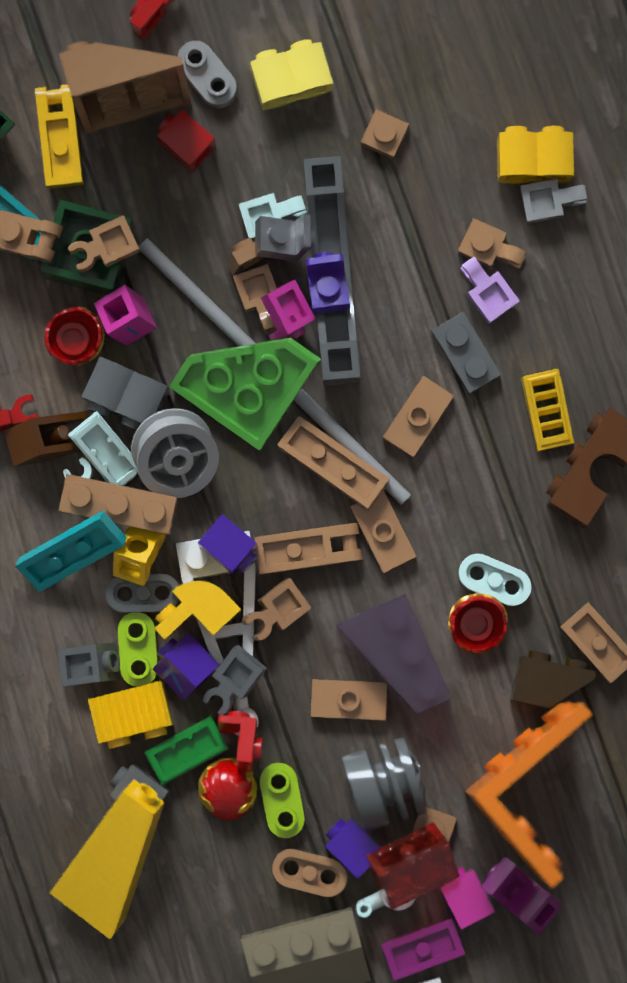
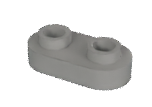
(206, 73)

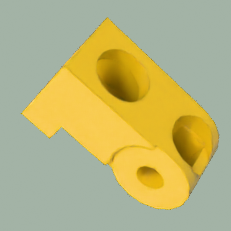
(137, 555)

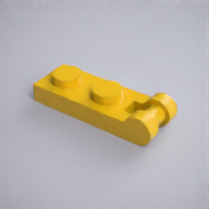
(59, 138)

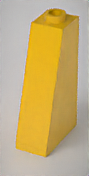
(109, 865)

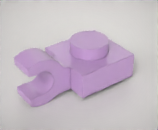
(491, 294)

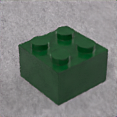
(76, 225)

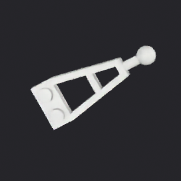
(197, 564)

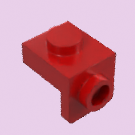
(248, 745)

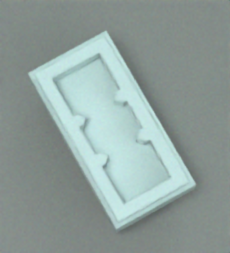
(104, 450)

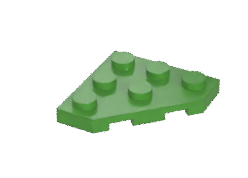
(247, 385)

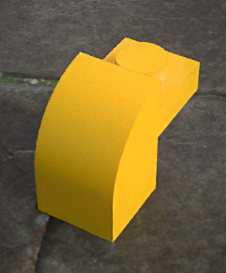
(203, 600)

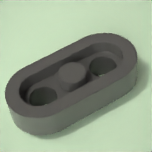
(143, 597)

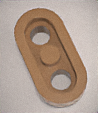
(309, 873)

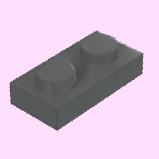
(466, 353)

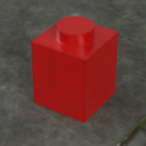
(185, 140)

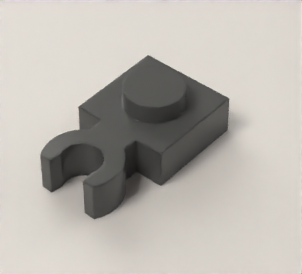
(236, 676)

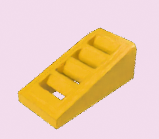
(560, 407)

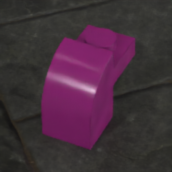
(521, 895)

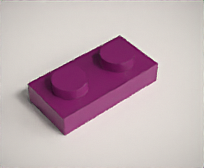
(423, 948)

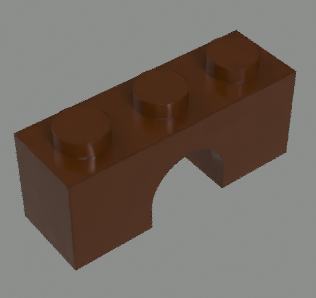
(575, 493)

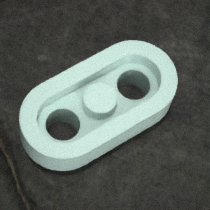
(494, 579)

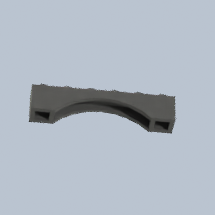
(328, 219)

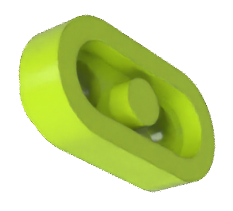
(137, 649)
(282, 800)

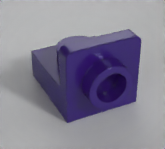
(327, 283)

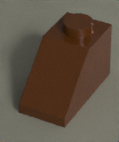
(43, 438)

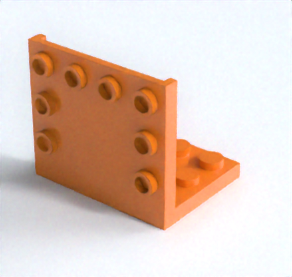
(506, 769)

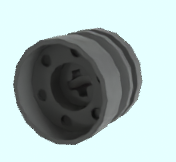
(385, 784)

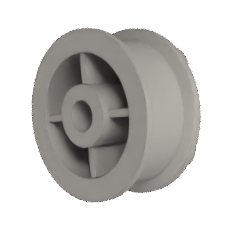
(175, 453)

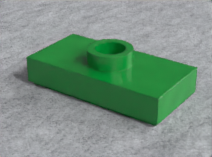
(186, 750)

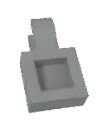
(545, 200)

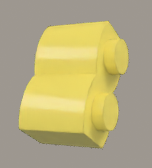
(291, 74)

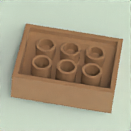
(122, 83)

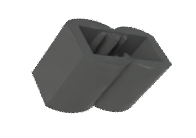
(123, 393)

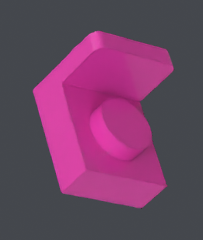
(288, 311)

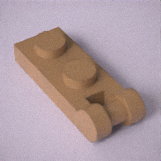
(20, 233)
(307, 549)

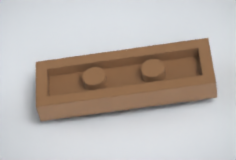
(333, 463)
(121, 503)

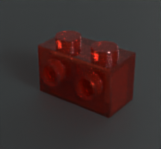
(411, 869)

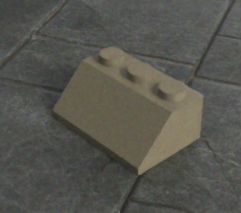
(308, 951)

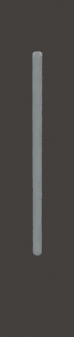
(240, 338)

